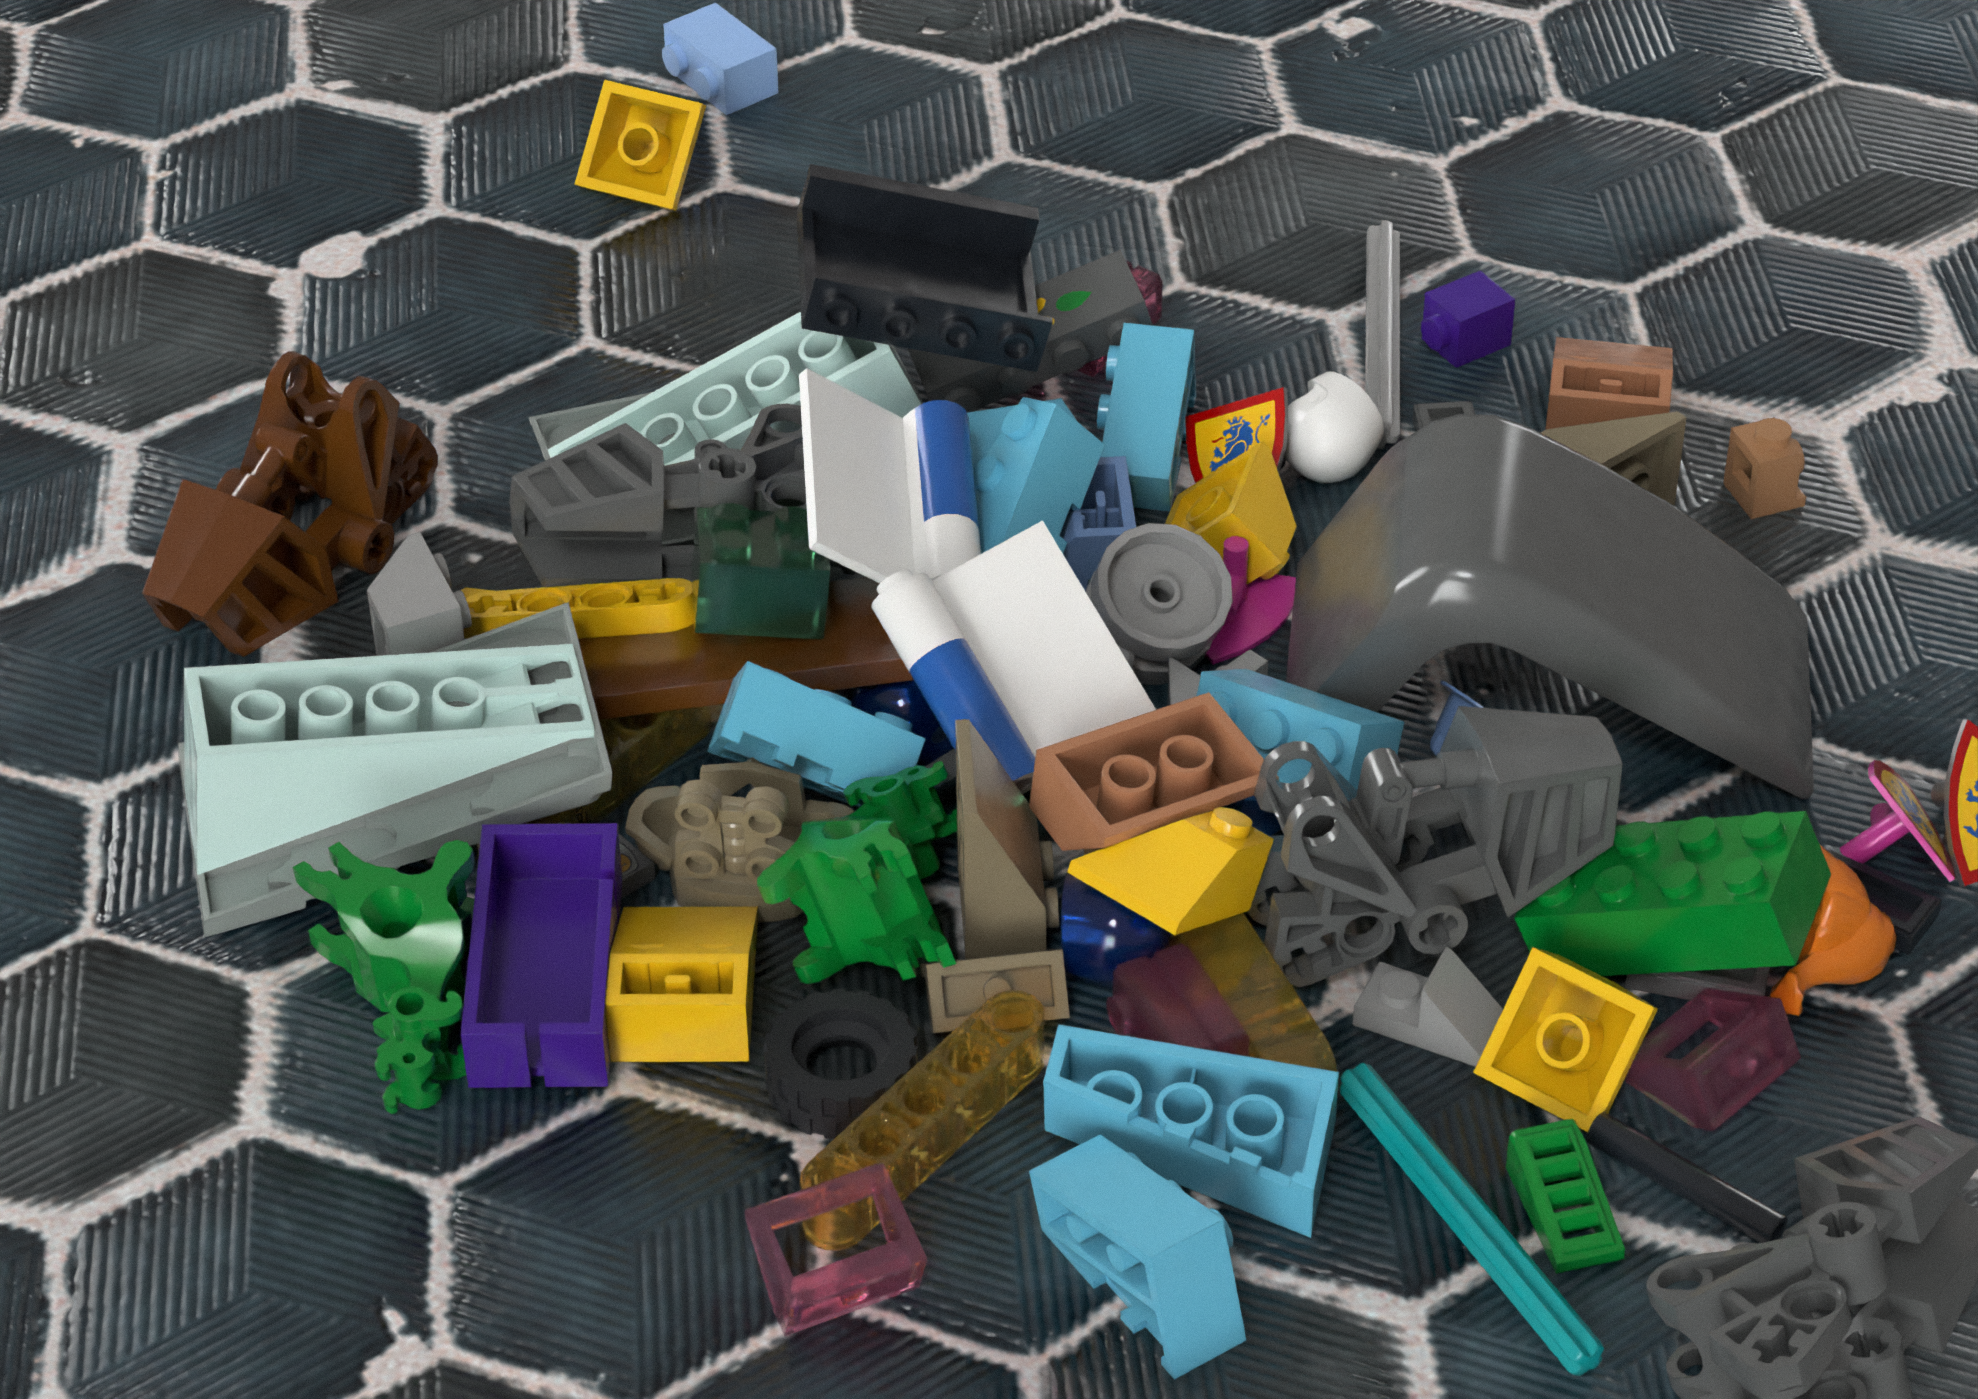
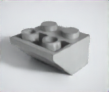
(415, 603)

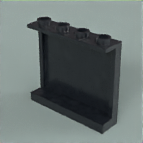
(919, 268)

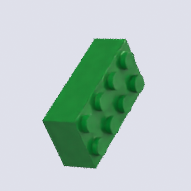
(1687, 897)

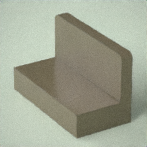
(964, 987)

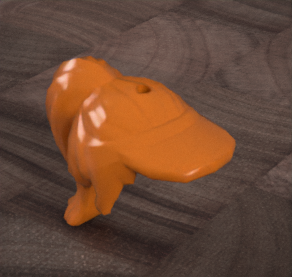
(1845, 942)

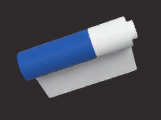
(887, 486)
(1011, 650)

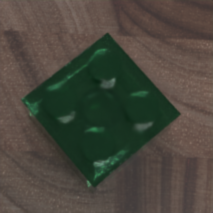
(757, 574)

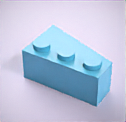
(1280, 712)

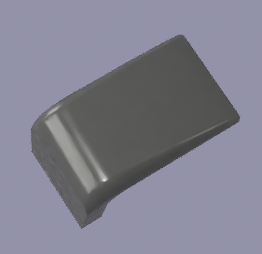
(1546, 552)

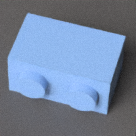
(720, 58)

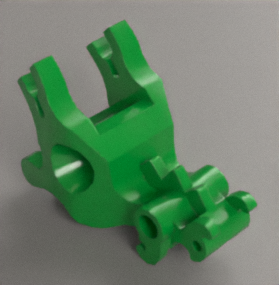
(863, 877)
(404, 958)

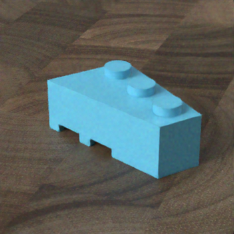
(1148, 408)
(1034, 472)
(810, 733)
(1148, 1245)

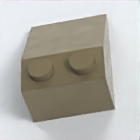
(1636, 447)
(999, 856)

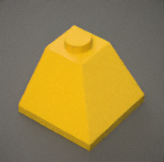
(640, 145)
(1241, 501)
(1183, 871)
(1565, 1038)

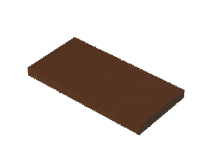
(697, 669)

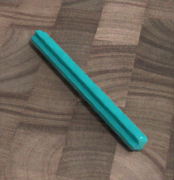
(1472, 1220)

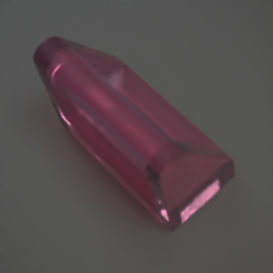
(1726, 1068)
(848, 1283)

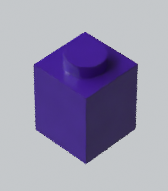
(1468, 319)

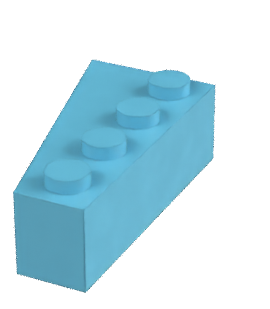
(1200, 1117)

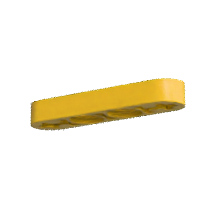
(595, 608)

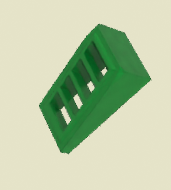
(1554, 1154)

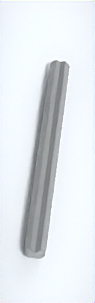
(1383, 326)

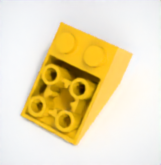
(682, 984)

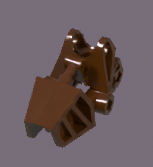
(236, 553)

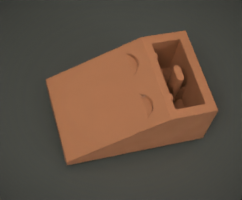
(1607, 382)

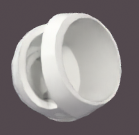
(1332, 429)

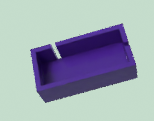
(541, 955)

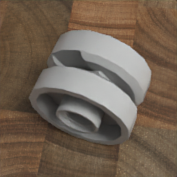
(1161, 597)

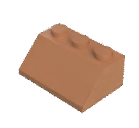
(1142, 774)

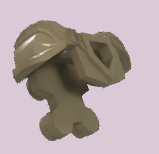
(721, 841)

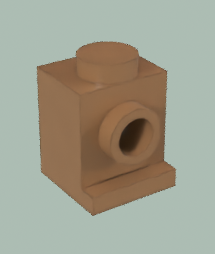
(1764, 467)

